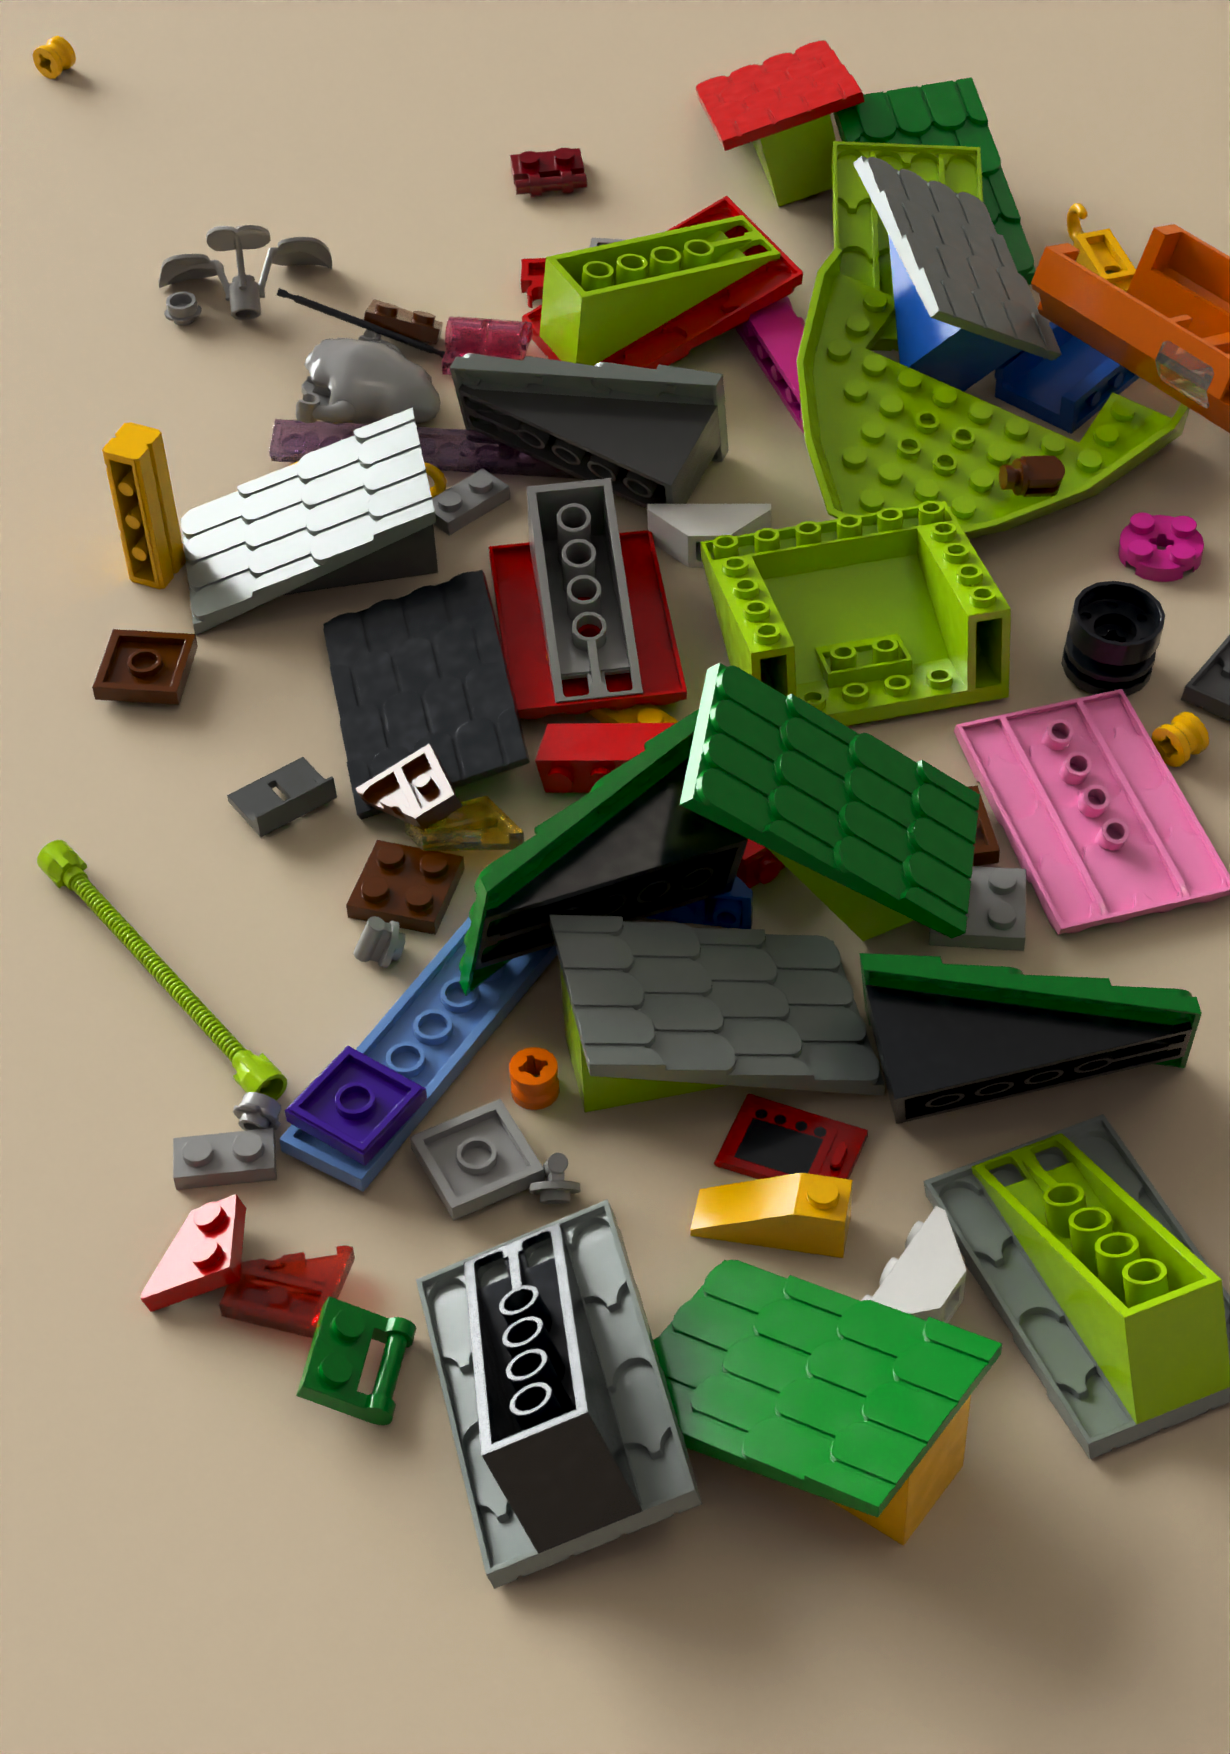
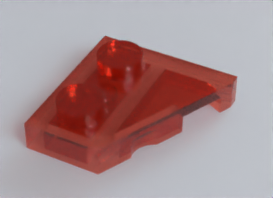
(287, 1291)

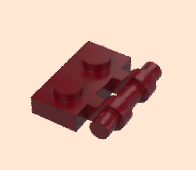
(548, 171)

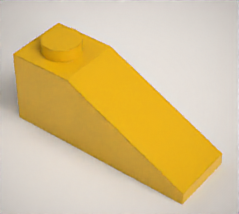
(778, 1212)

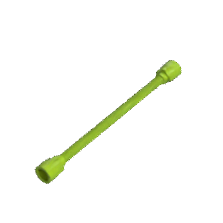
(253, 1071)

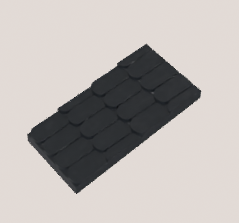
(423, 676)

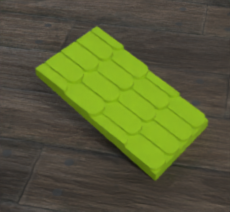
(856, 221)

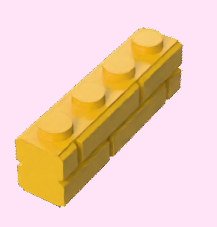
(144, 505)

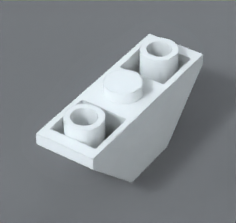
(682, 527)
(928, 1274)

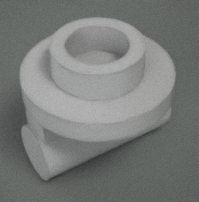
(380, 942)
(555, 1189)

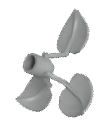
(244, 291)

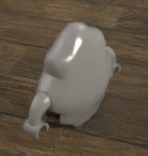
(364, 383)

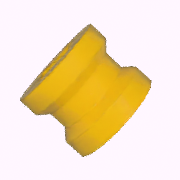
(54, 57)
(1180, 739)

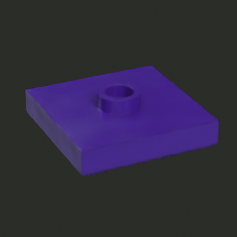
(356, 1105)

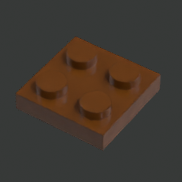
(145, 667)
(406, 886)

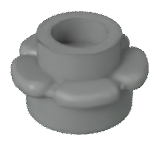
(182, 308)
(257, 1112)

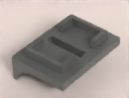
(299, 784)

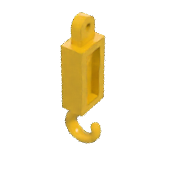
(1099, 250)

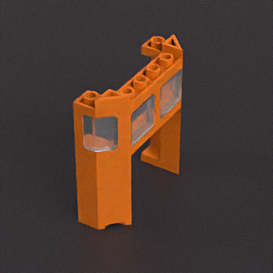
(1166, 325)

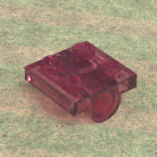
(485, 337)

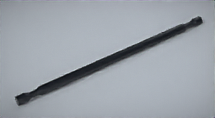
(359, 322)

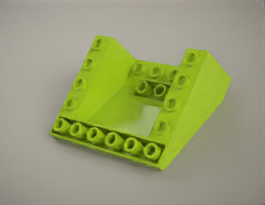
(864, 613)

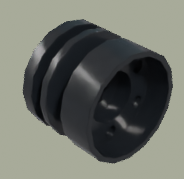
(1112, 638)

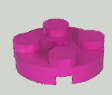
(1177, 534)

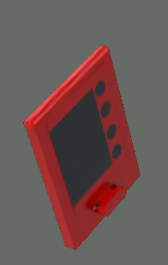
(785, 1140)

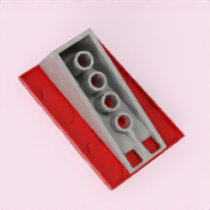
(587, 605)

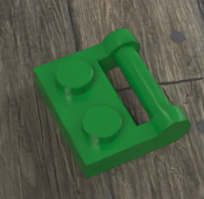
(339, 1358)

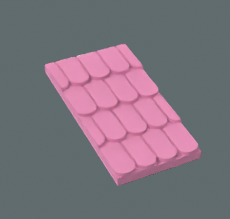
(1092, 812)

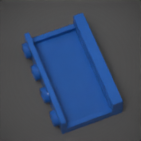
(1064, 389)

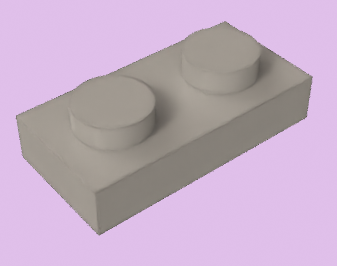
(469, 500)
(224, 1159)

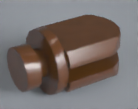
(1032, 476)

